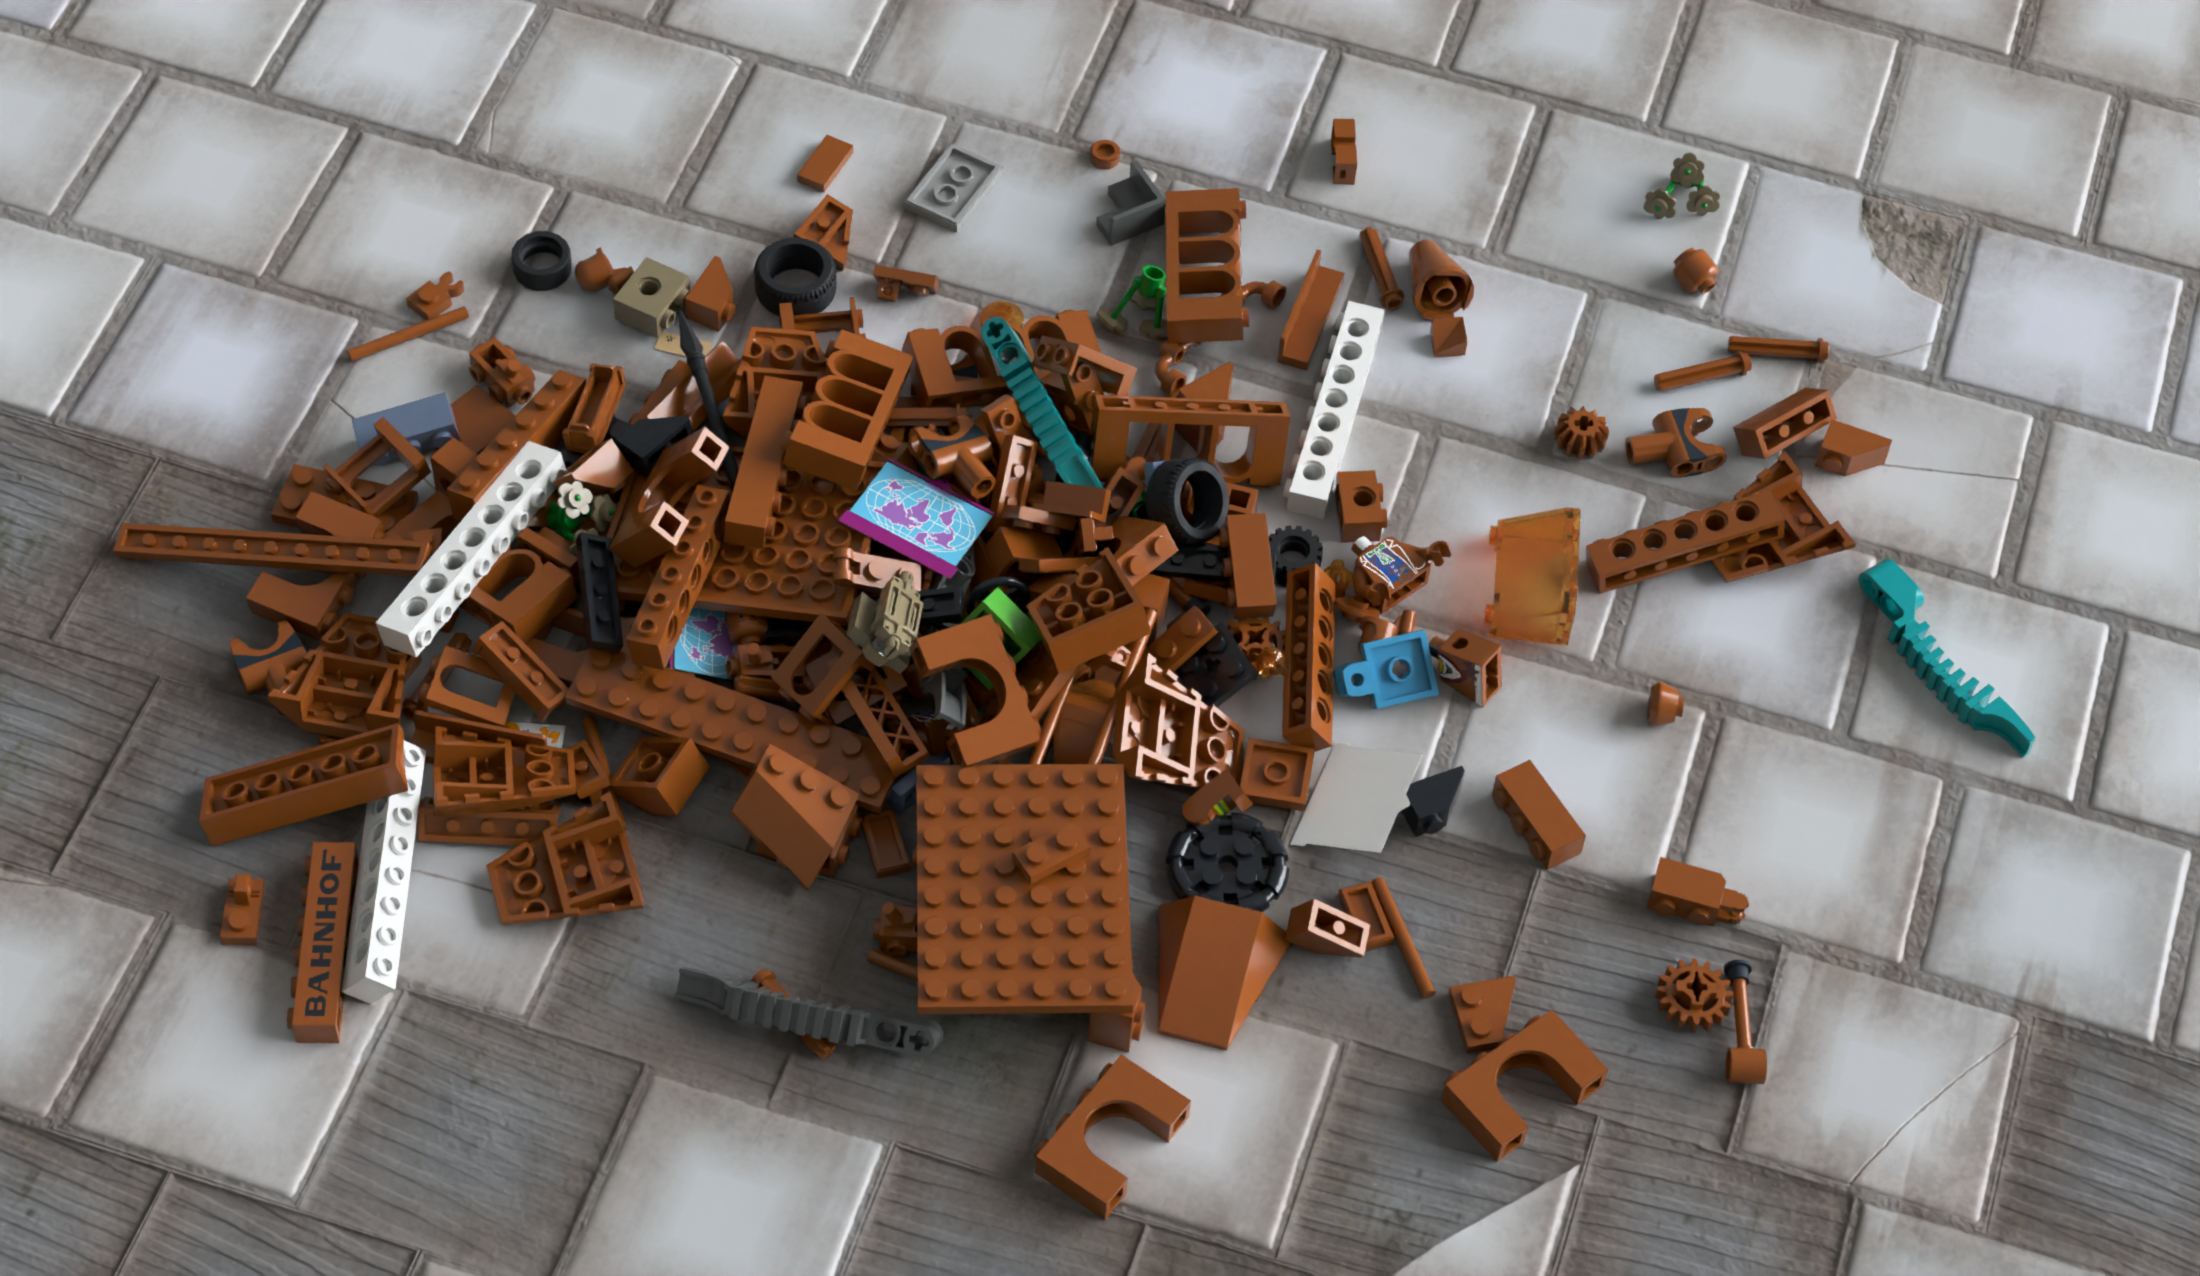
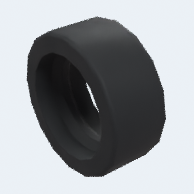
(541, 243)

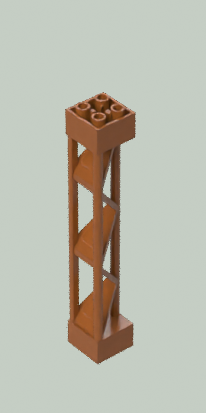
(1086, 711)

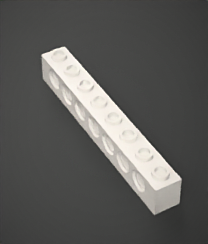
(1335, 410)
(471, 549)
(383, 887)

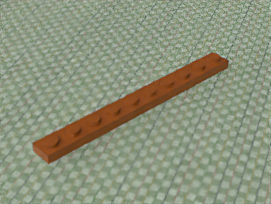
(272, 549)

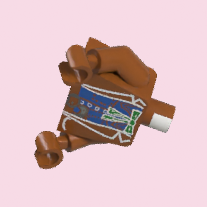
(1393, 569)

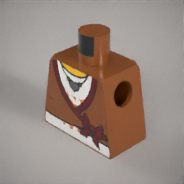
(1469, 665)

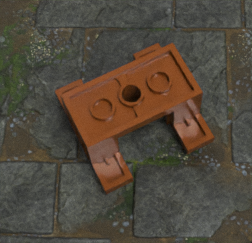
(1072, 398)

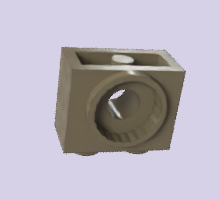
(651, 297)

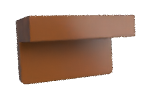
(1075, 501)
(550, 548)

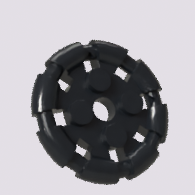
(1234, 849)

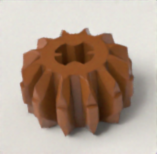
(1581, 432)

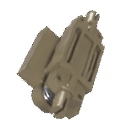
(889, 625)

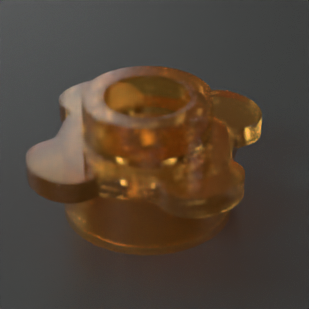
(1346, 577)
(1269, 663)

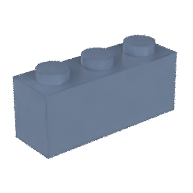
(422, 423)

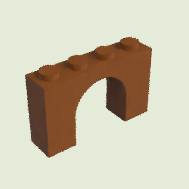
(652, 521)
(1136, 545)
(317, 606)
(980, 647)
(1542, 1045)
(1120, 1092)

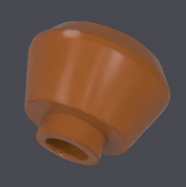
(1664, 704)

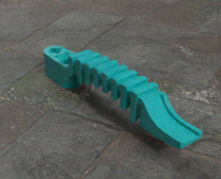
(1036, 404)
(1898, 599)

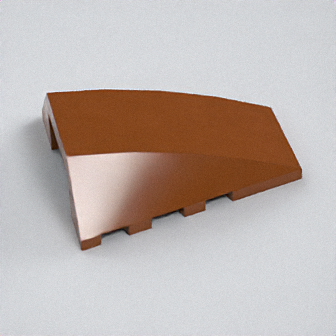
(777, 354)
(1805, 529)
(346, 682)
(1170, 733)
(496, 776)
(569, 870)
(1213, 967)

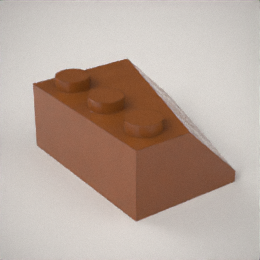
(1089, 614)
(793, 811)

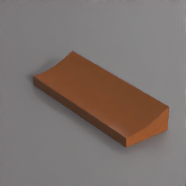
(304, 785)

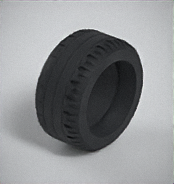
(795, 254)
(1210, 499)

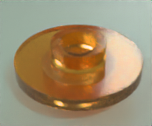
(1005, 310)

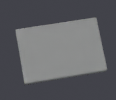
(953, 187)

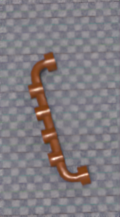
(1173, 353)

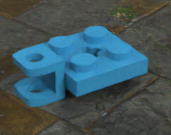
(1375, 675)

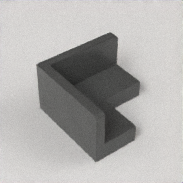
(1138, 204)

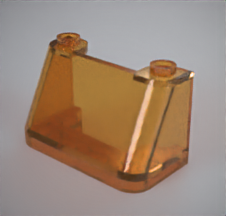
(1535, 576)

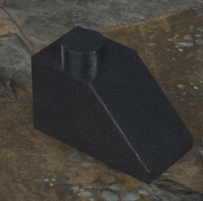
(648, 438)
(1433, 801)

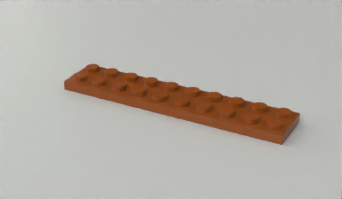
(726, 722)

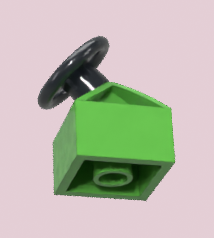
(1018, 630)

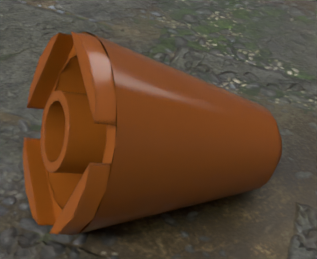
(1437, 281)

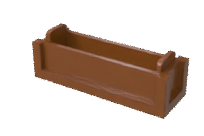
(595, 408)
(521, 669)

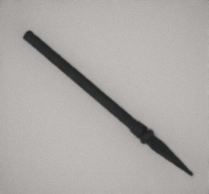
(696, 361)

